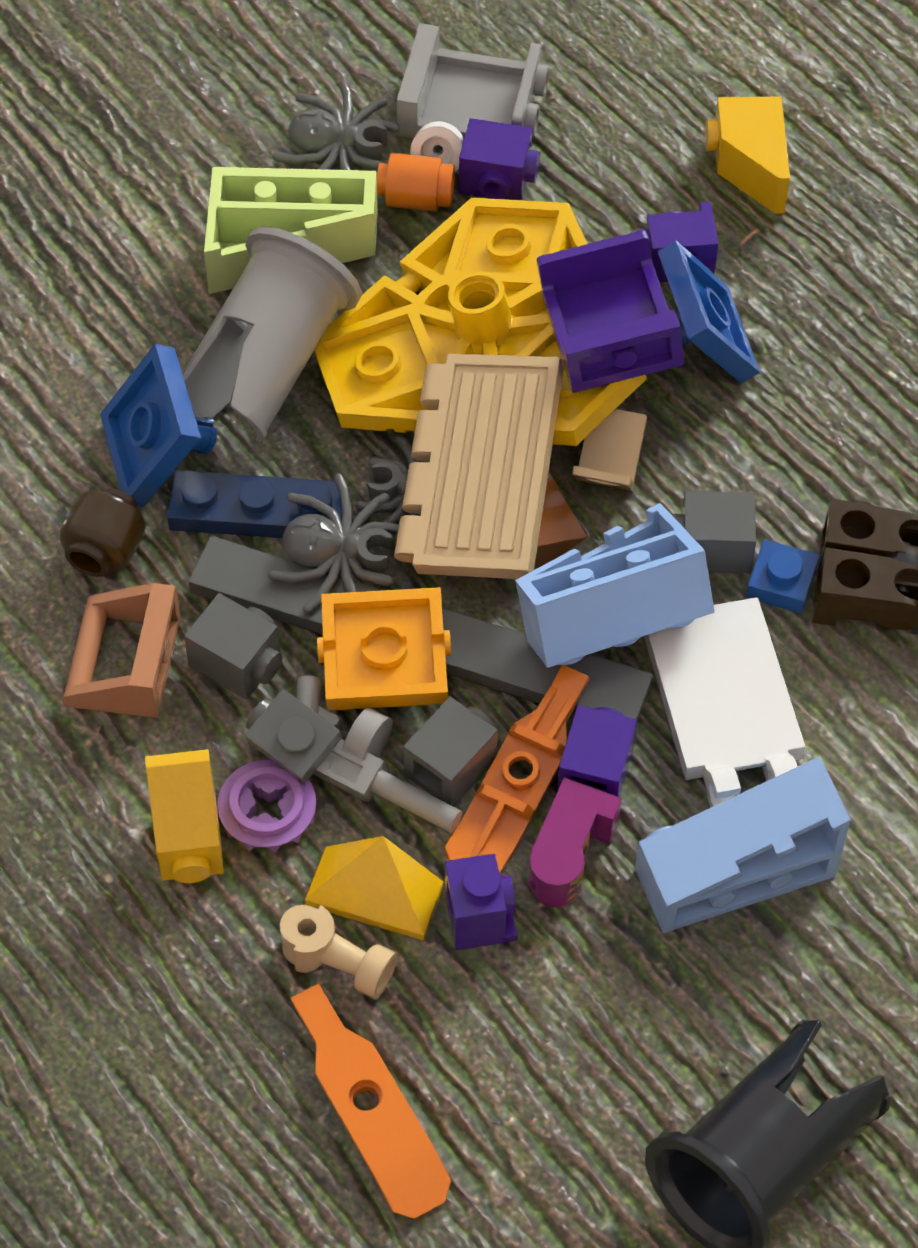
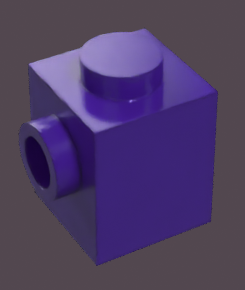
(497, 160)

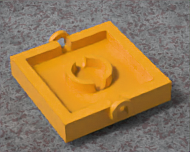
(384, 649)

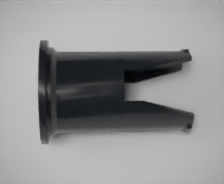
(757, 1149)

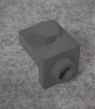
(291, 735)

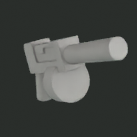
(358, 769)

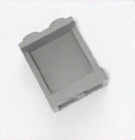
(465, 85)

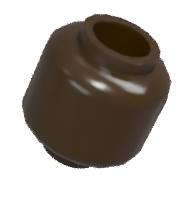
(102, 532)

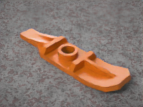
(507, 804)
(390, 1133)

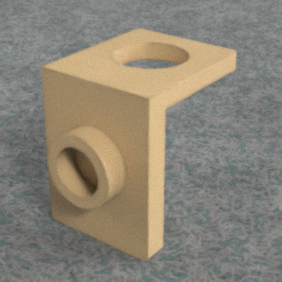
(612, 451)

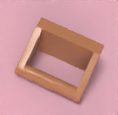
(143, 689)

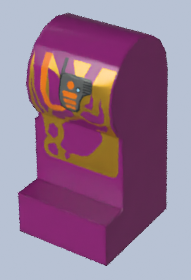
(565, 839)

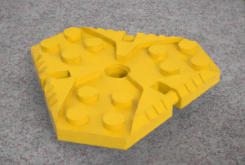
(474, 298)

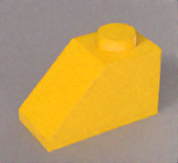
(752, 148)
(184, 816)

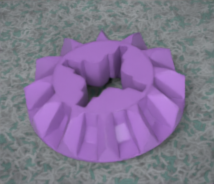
(270, 782)

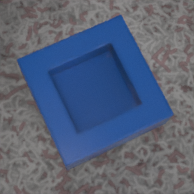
(782, 576)

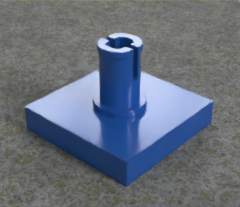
(707, 312)
(153, 425)

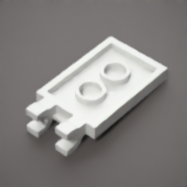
(726, 698)

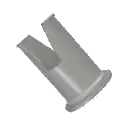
(268, 327)

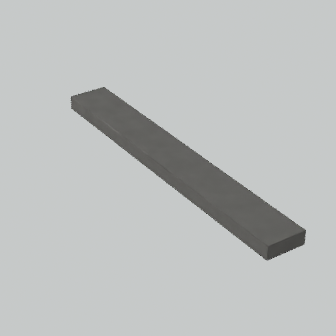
(479, 649)

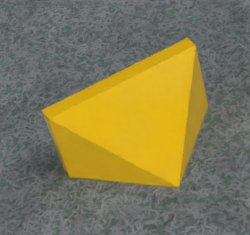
(376, 886)

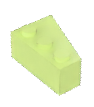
(320, 205)

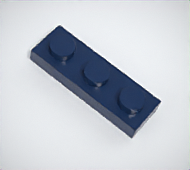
(242, 503)

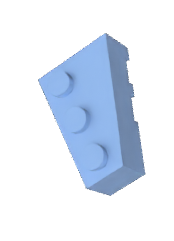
(616, 592)
(745, 848)

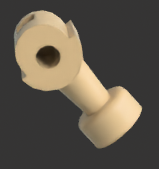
(311, 941)

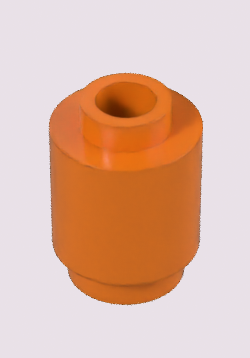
(416, 182)

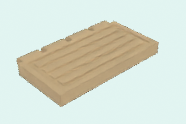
(486, 465)

